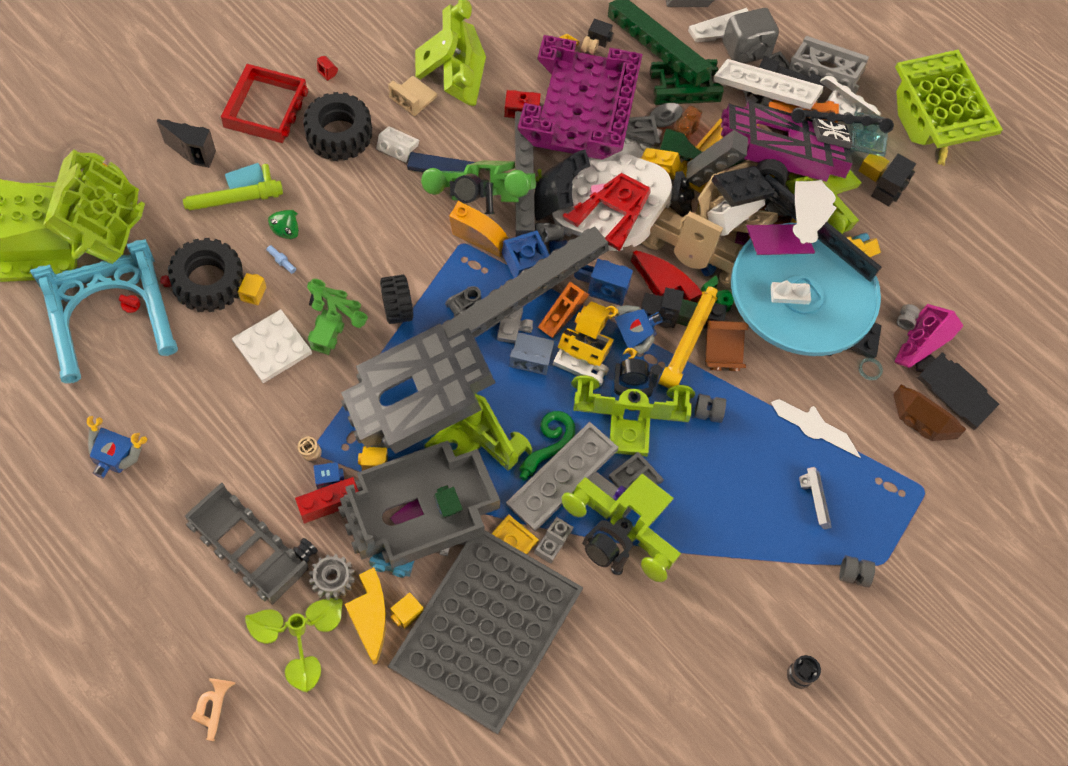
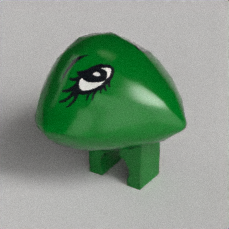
(284, 224)

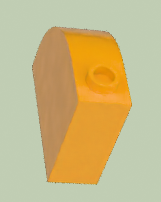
(477, 228)

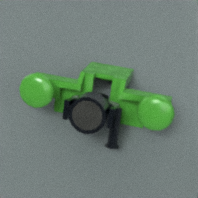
(468, 186)

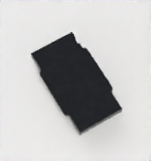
(958, 390)

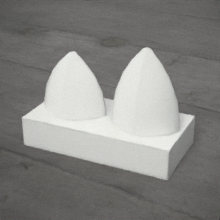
(790, 293)

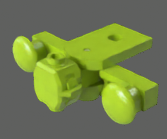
(842, 218)

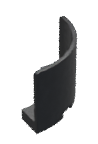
(555, 185)

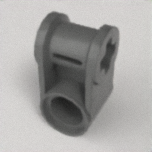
(550, 232)
(461, 300)

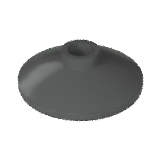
(667, 114)

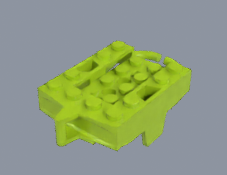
(101, 207)

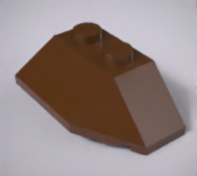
(926, 416)

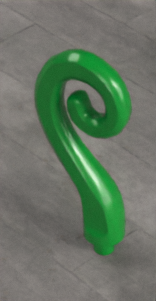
(532, 461)

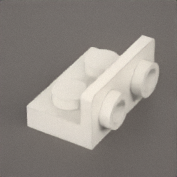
(396, 143)

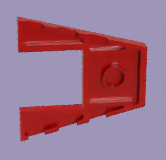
(623, 196)

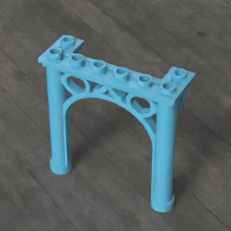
(55, 285)

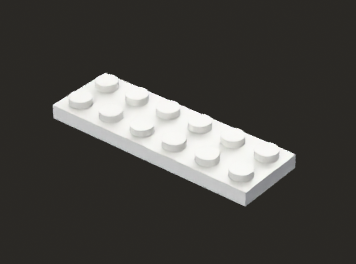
(768, 84)

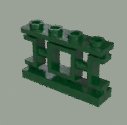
(686, 92)

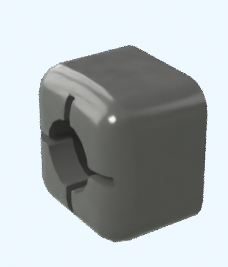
(750, 35)

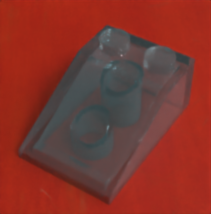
(868, 138)

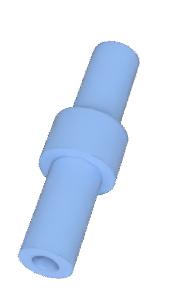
(281, 259)

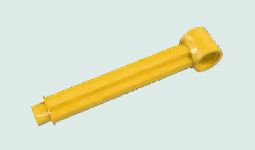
(673, 373)

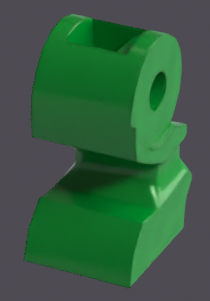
(723, 297)

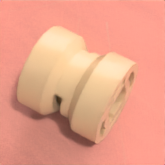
(312, 452)

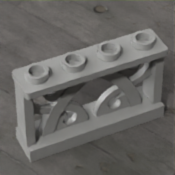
(813, 50)

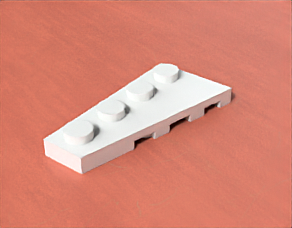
(712, 28)

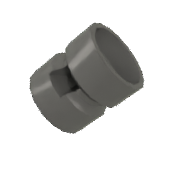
(716, 411)
(853, 570)

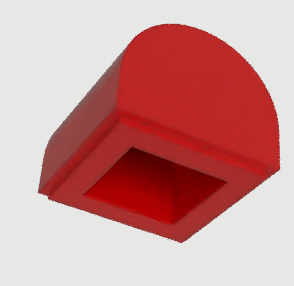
(326, 67)

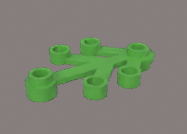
(339, 301)

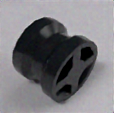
(305, 550)

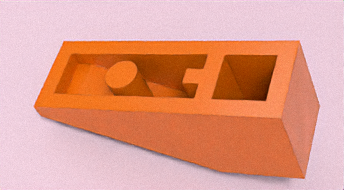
(563, 309)

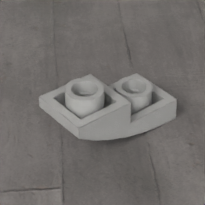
(553, 540)

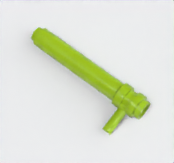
(261, 190)

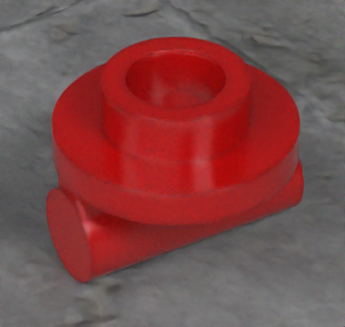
(129, 303)

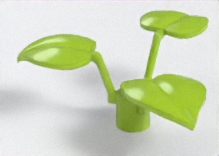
(266, 624)

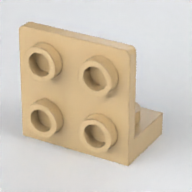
(411, 95)

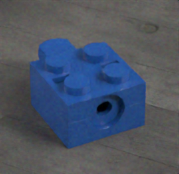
(523, 252)
(606, 281)

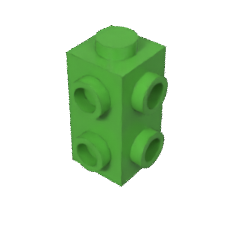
(325, 333)

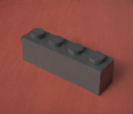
(717, 158)

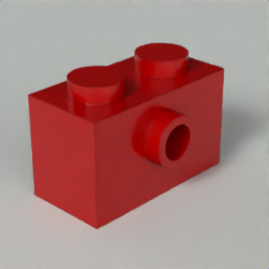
(516, 99)

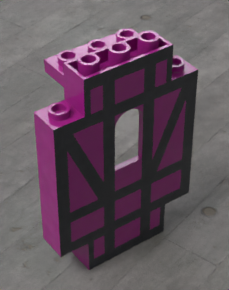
(798, 152)

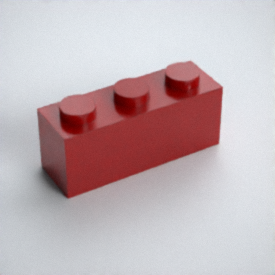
(323, 501)

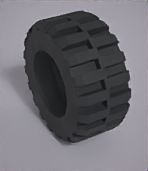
(337, 108)
(200, 254)

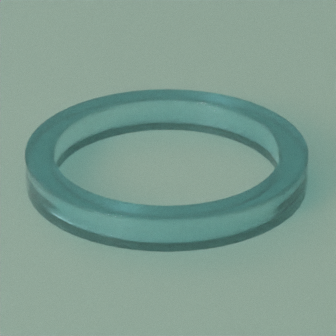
(871, 360)

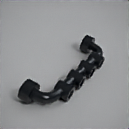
(885, 124)

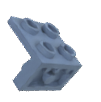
(531, 353)

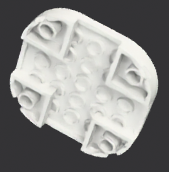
(606, 218)

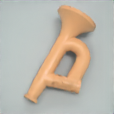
(220, 687)

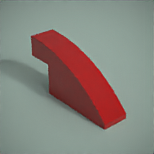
(660, 275)

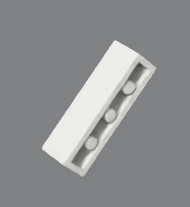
(732, 217)

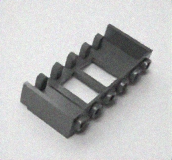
(220, 513)

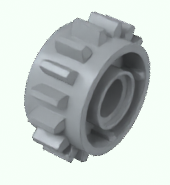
(329, 566)

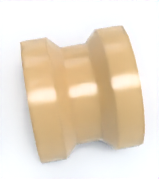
(589, 45)

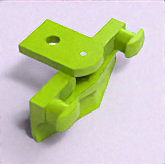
(458, 51)
(483, 431)

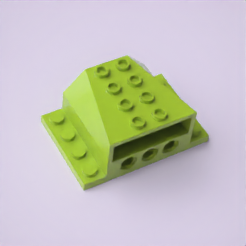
(943, 101)
(23, 238)

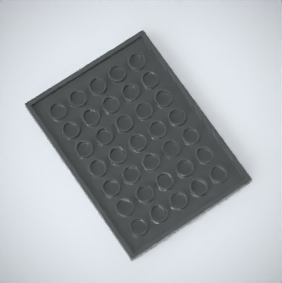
(486, 630)

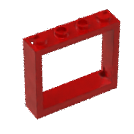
(241, 90)

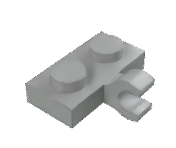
(512, 325)

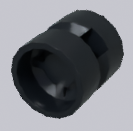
(803, 672)

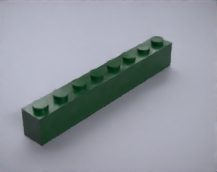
(660, 41)

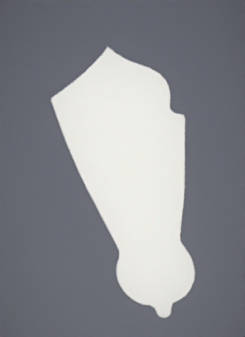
(813, 209)

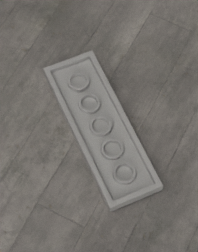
(561, 475)

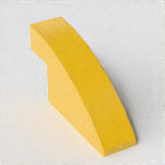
(369, 615)

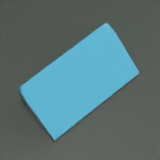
(245, 176)

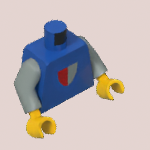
(635, 327)
(111, 449)

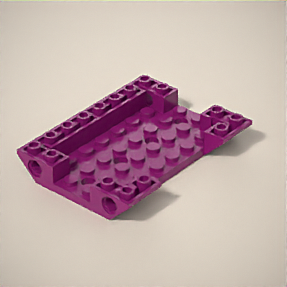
(602, 107)

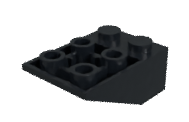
(189, 141)

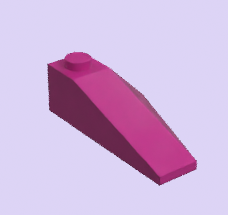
(932, 330)

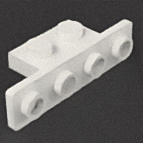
(846, 99)

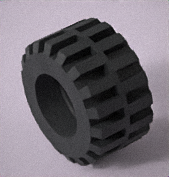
(396, 299)

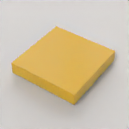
(515, 535)

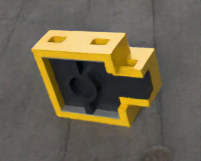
(585, 347)

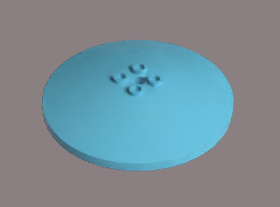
(840, 305)

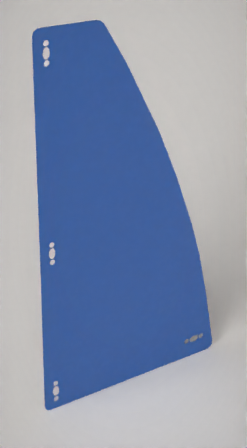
(728, 479)

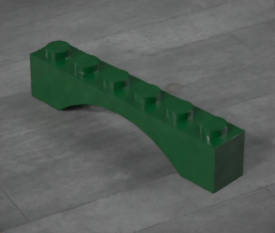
(678, 142)

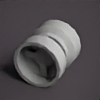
(908, 316)

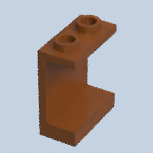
(725, 345)

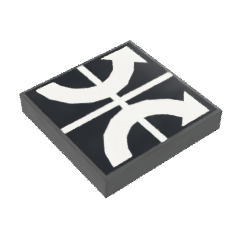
(832, 133)

